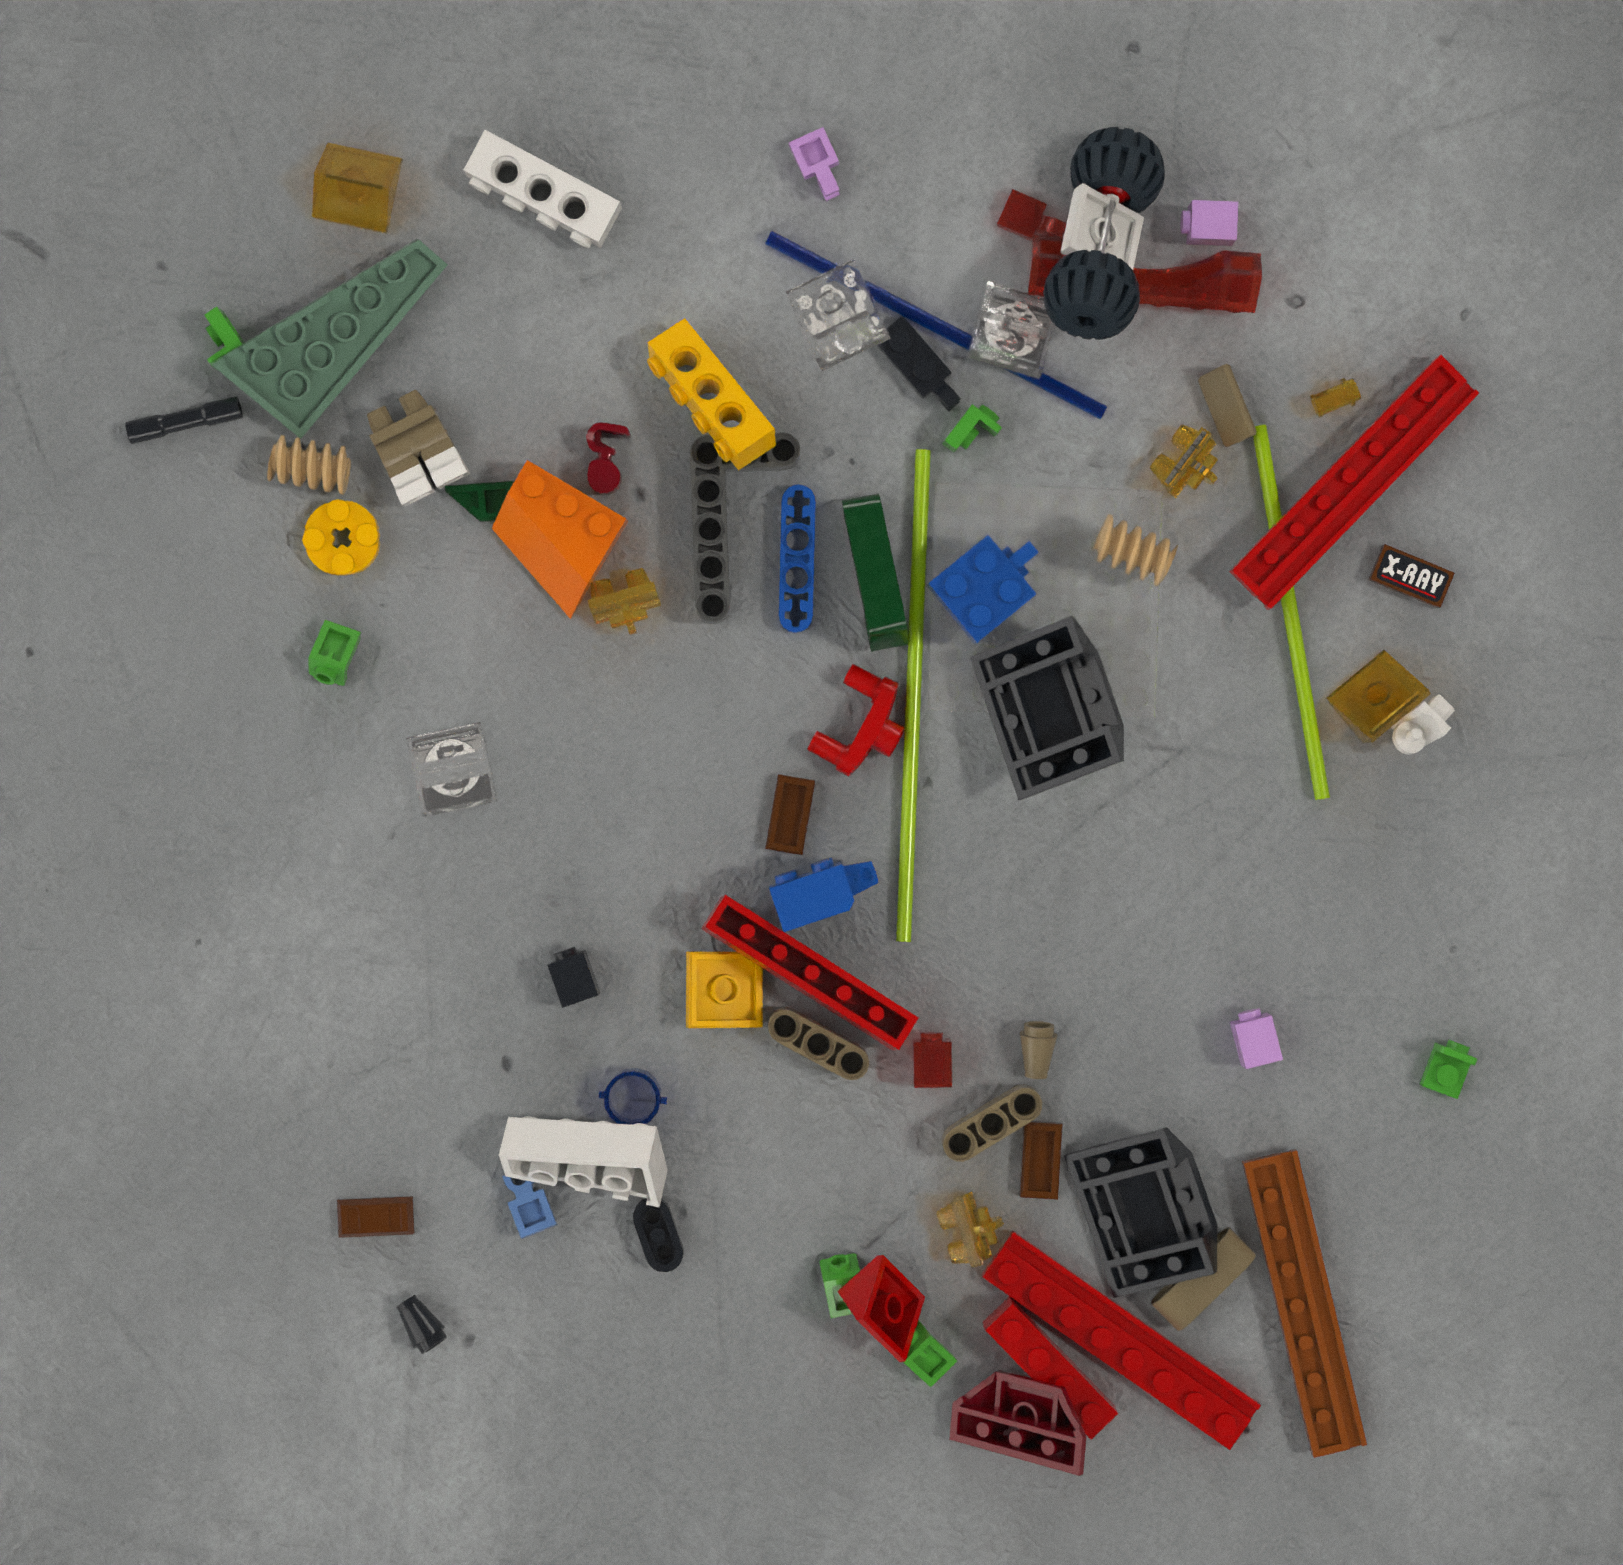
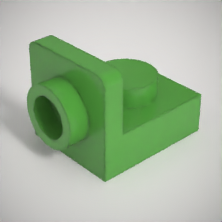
(222, 332)
(964, 431)
(333, 653)
(1447, 1068)
(835, 1274)
(928, 1356)

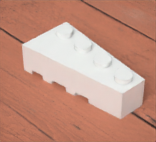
(586, 1156)

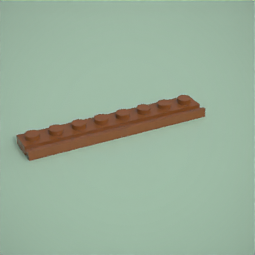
(1304, 1303)

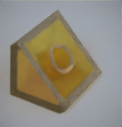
(355, 187)
(1377, 697)

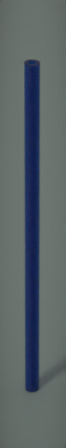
(933, 323)

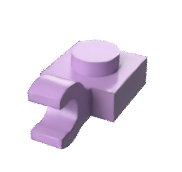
(816, 158)

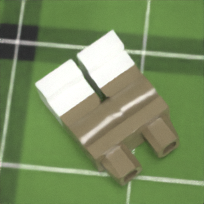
(410, 438)

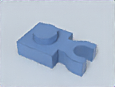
(530, 1208)

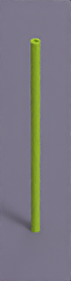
(1293, 626)

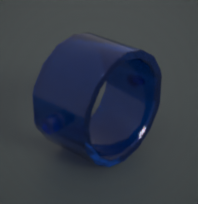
(632, 1072)

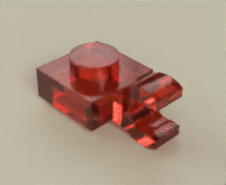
(1025, 216)

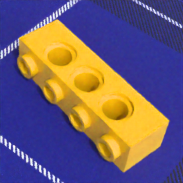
(683, 346)

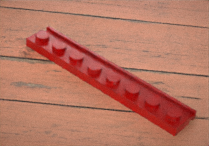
(1354, 482)
(1121, 1340)

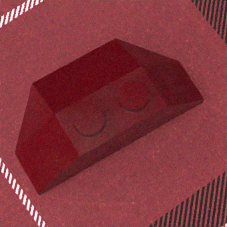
(1021, 1421)

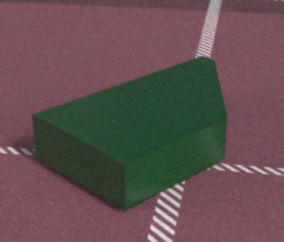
(481, 499)

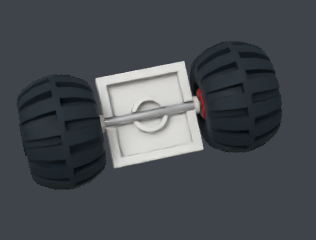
(1094, 285)

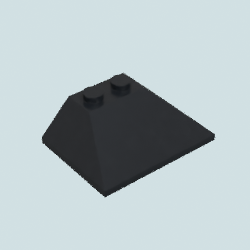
(1050, 707)
(1146, 1211)

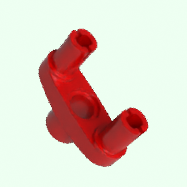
(876, 731)

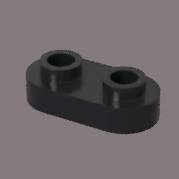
(657, 1234)

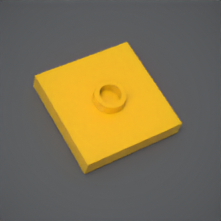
(723, 990)

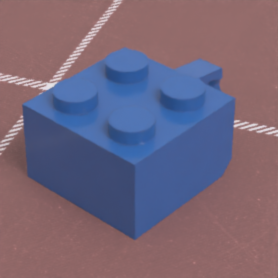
(984, 586)
(819, 893)

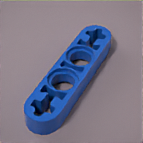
(791, 558)

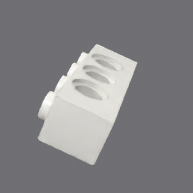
(496, 153)

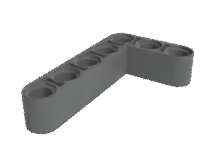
(717, 511)

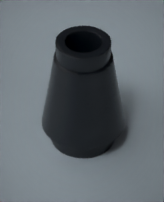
(421, 1325)

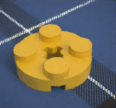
(343, 560)

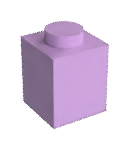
(1210, 223)
(1255, 1039)

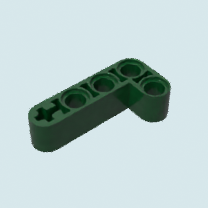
(875, 572)

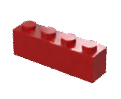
(1048, 1363)

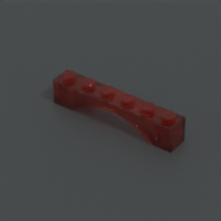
(1220, 282)

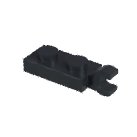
(918, 363)

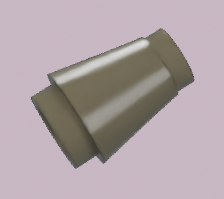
(1037, 1048)

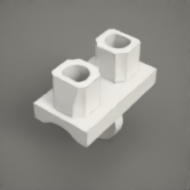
(1422, 725)

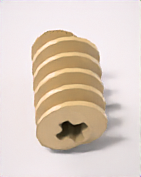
(309, 465)
(1134, 550)

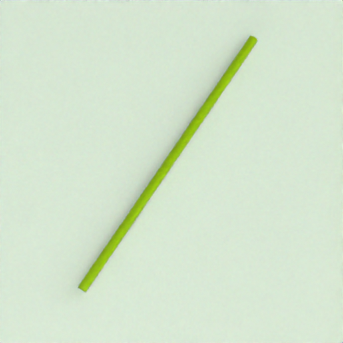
(913, 695)

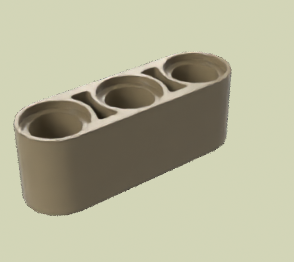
(828, 1059)
(981, 1139)
(1187, 1299)

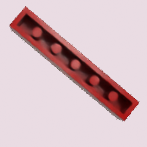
(809, 973)

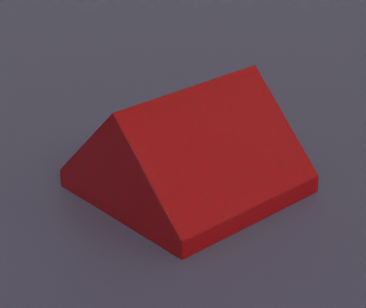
(885, 1305)

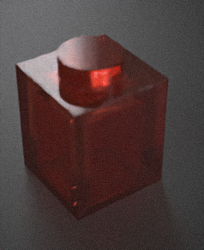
(932, 1061)

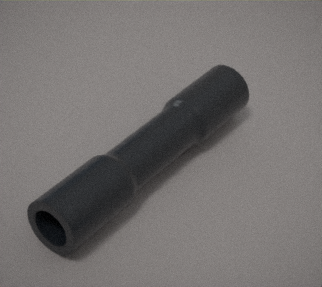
(161, 425)

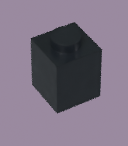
(573, 976)

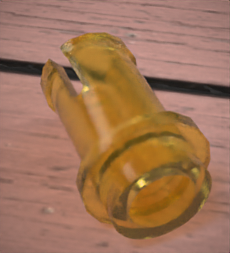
(1335, 397)

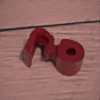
(602, 473)

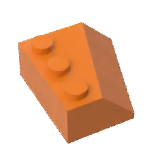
(557, 533)

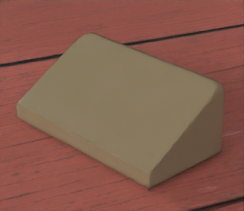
(1227, 405)

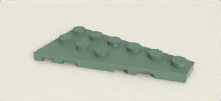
(316, 351)

